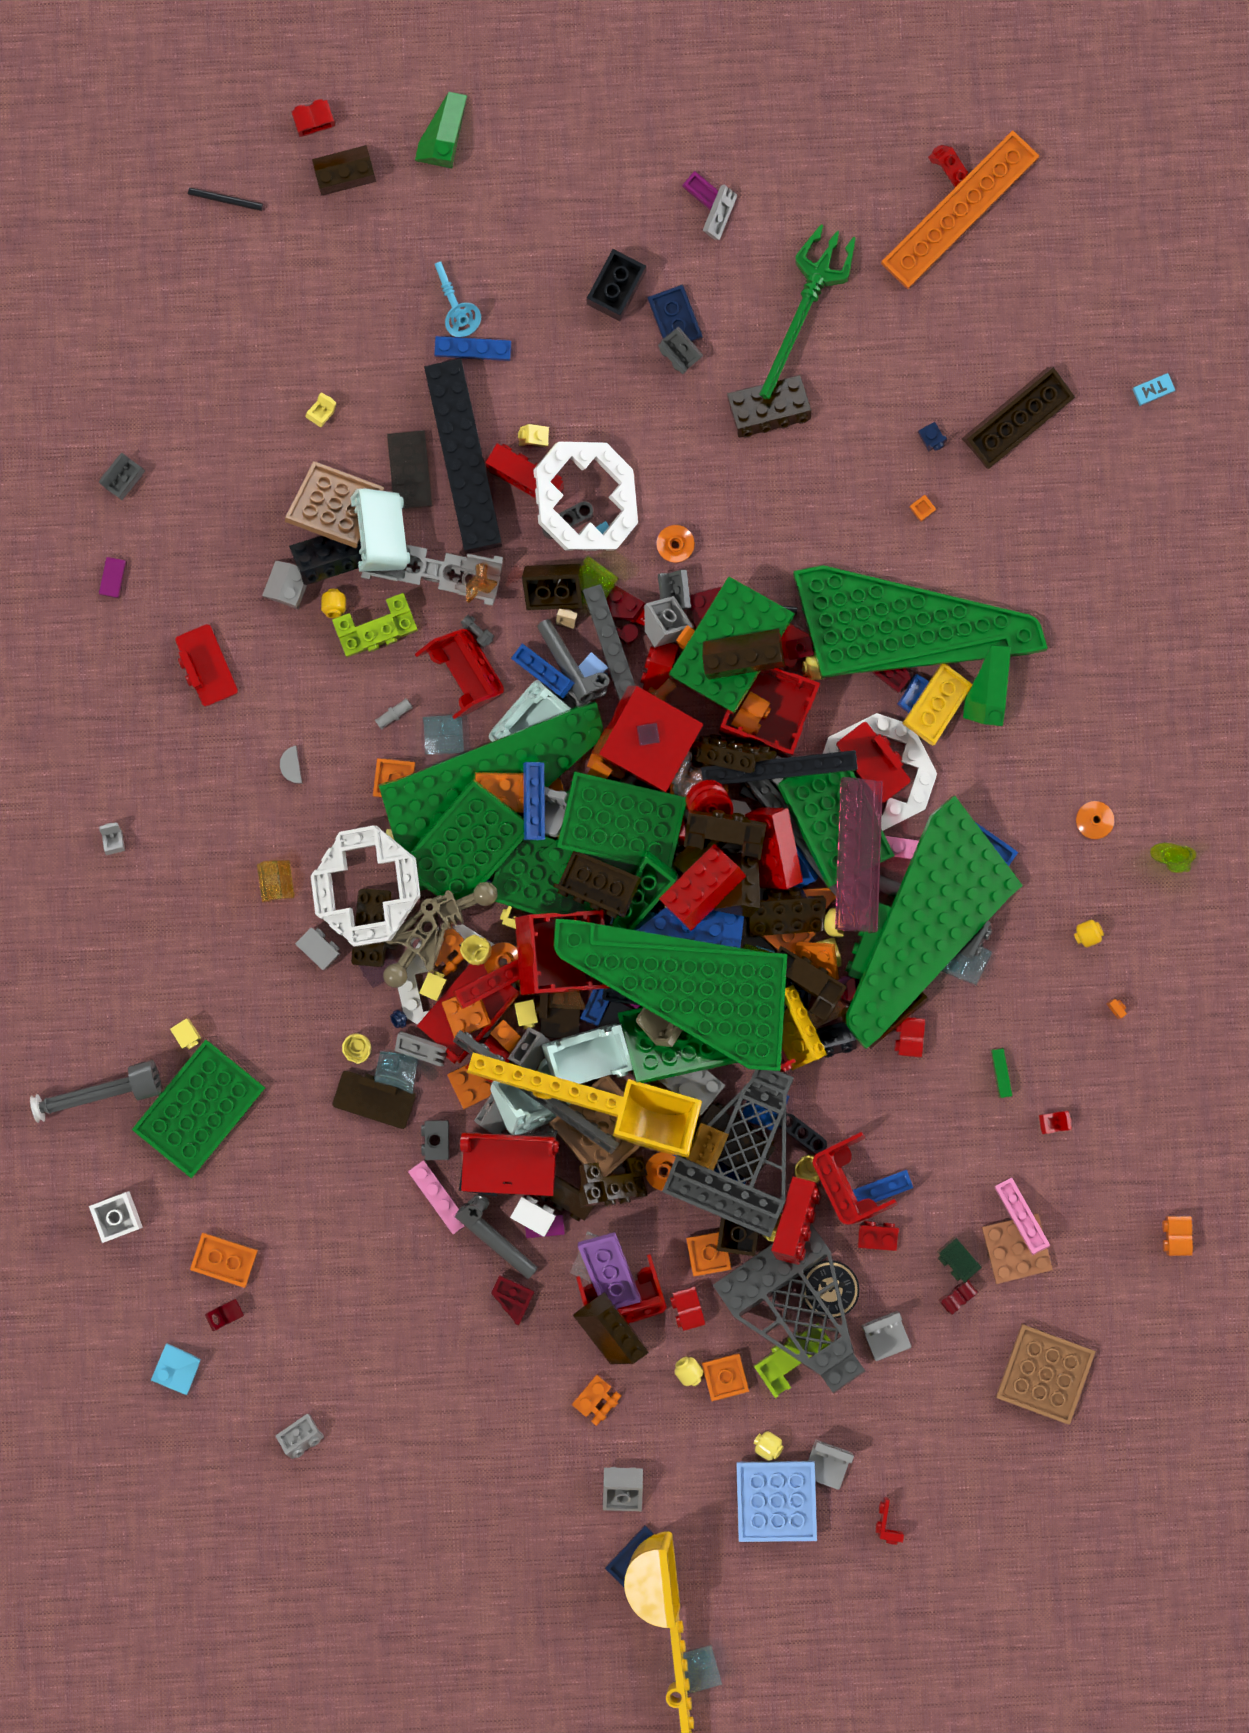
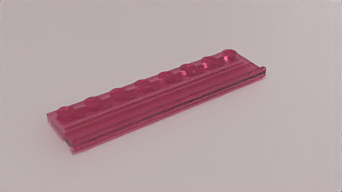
(859, 855)

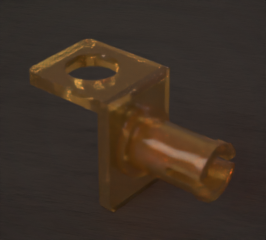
(479, 582)
(663, 690)

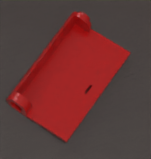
(437, 1025)
(508, 1163)

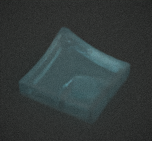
(443, 735)
(967, 969)
(396, 1070)
(702, 1669)

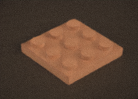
(1010, 1254)

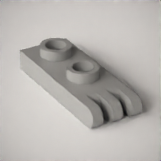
(720, 212)
(420, 1048)

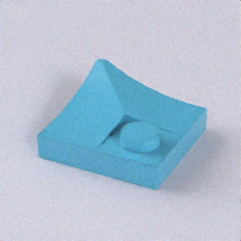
(176, 1369)

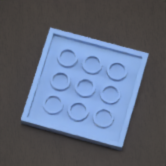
(776, 1501)

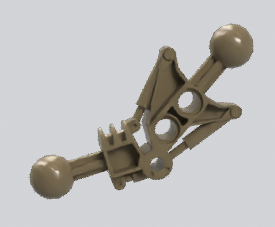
(450, 911)

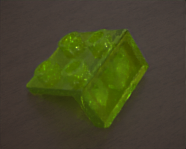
(596, 574)

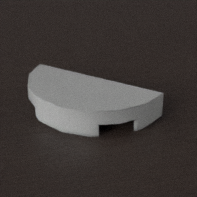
(290, 765)

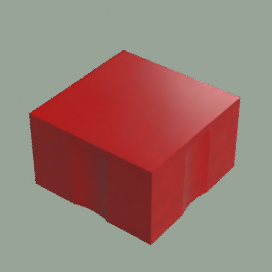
(789, 703)
(650, 763)
(538, 963)

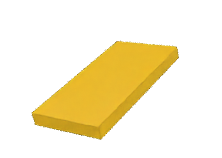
(937, 704)

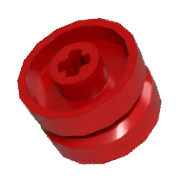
(709, 796)

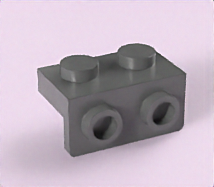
(679, 350)
(121, 476)
(675, 585)

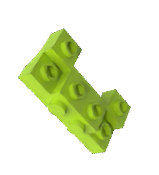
(376, 632)
(778, 1362)

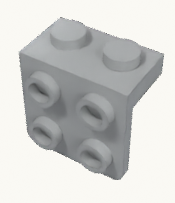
(554, 810)

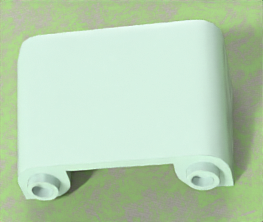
(380, 530)
(532, 707)
(589, 1055)
(520, 1110)

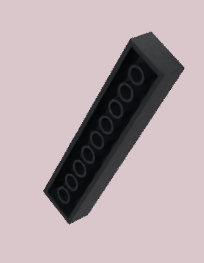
(463, 456)

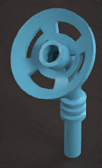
(459, 314)

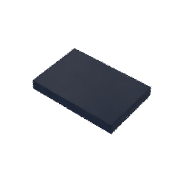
(672, 310)
(619, 1564)

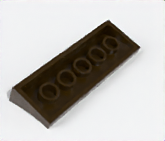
(1018, 417)

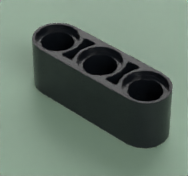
(809, 1137)

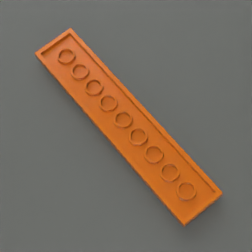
(960, 209)

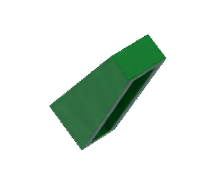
(1001, 1073)

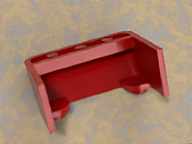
(468, 667)
(828, 1167)
(649, 1288)

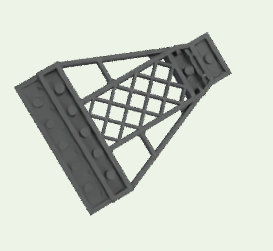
(727, 1196)
(765, 1277)

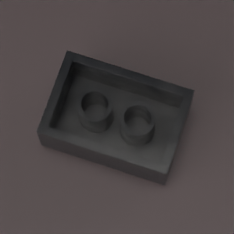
(616, 285)

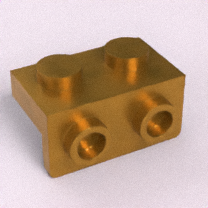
(707, 1146)

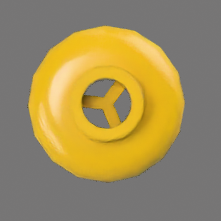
(333, 603)
(1089, 933)

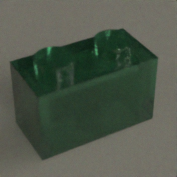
(958, 1259)

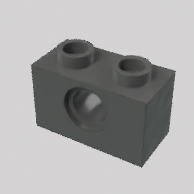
(439, 1128)

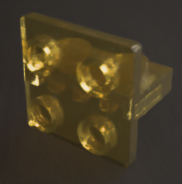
(275, 880)

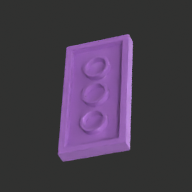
(609, 1269)

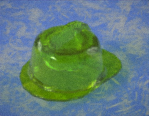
(1175, 857)

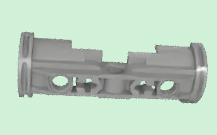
(437, 572)

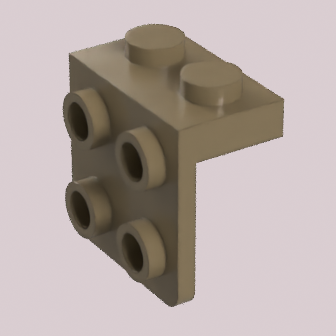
(658, 1029)

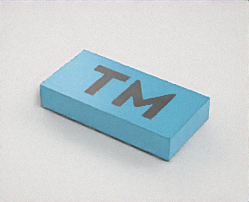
(1153, 389)

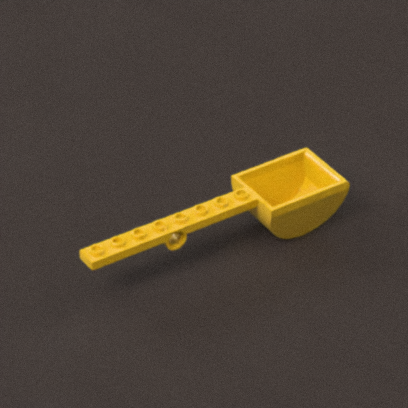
(643, 1114)
(654, 1597)

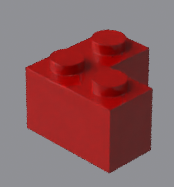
(659, 664)

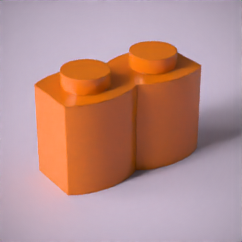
(751, 713)
(1178, 1235)

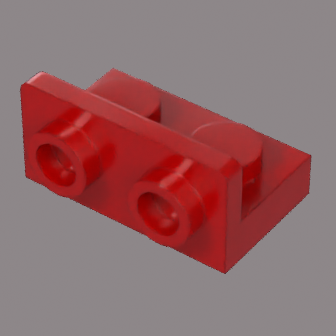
(878, 1237)

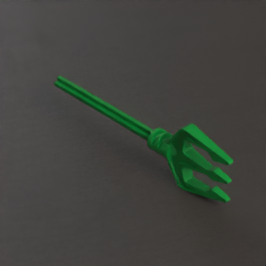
(817, 277)

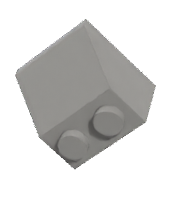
(285, 585)
(664, 621)
(622, 1489)

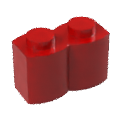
(313, 117)
(910, 1037)
(688, 1308)

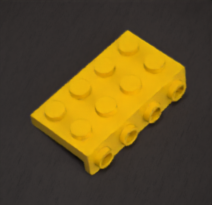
(799, 1034)

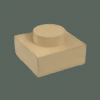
(566, 618)

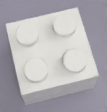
(115, 1216)
(534, 1216)

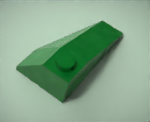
(442, 134)
(988, 693)

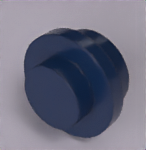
(398, 1019)

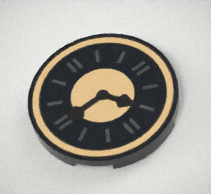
(821, 1276)

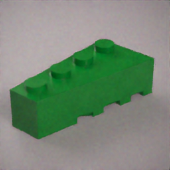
(655, 882)
(864, 949)

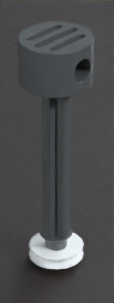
(142, 1080)

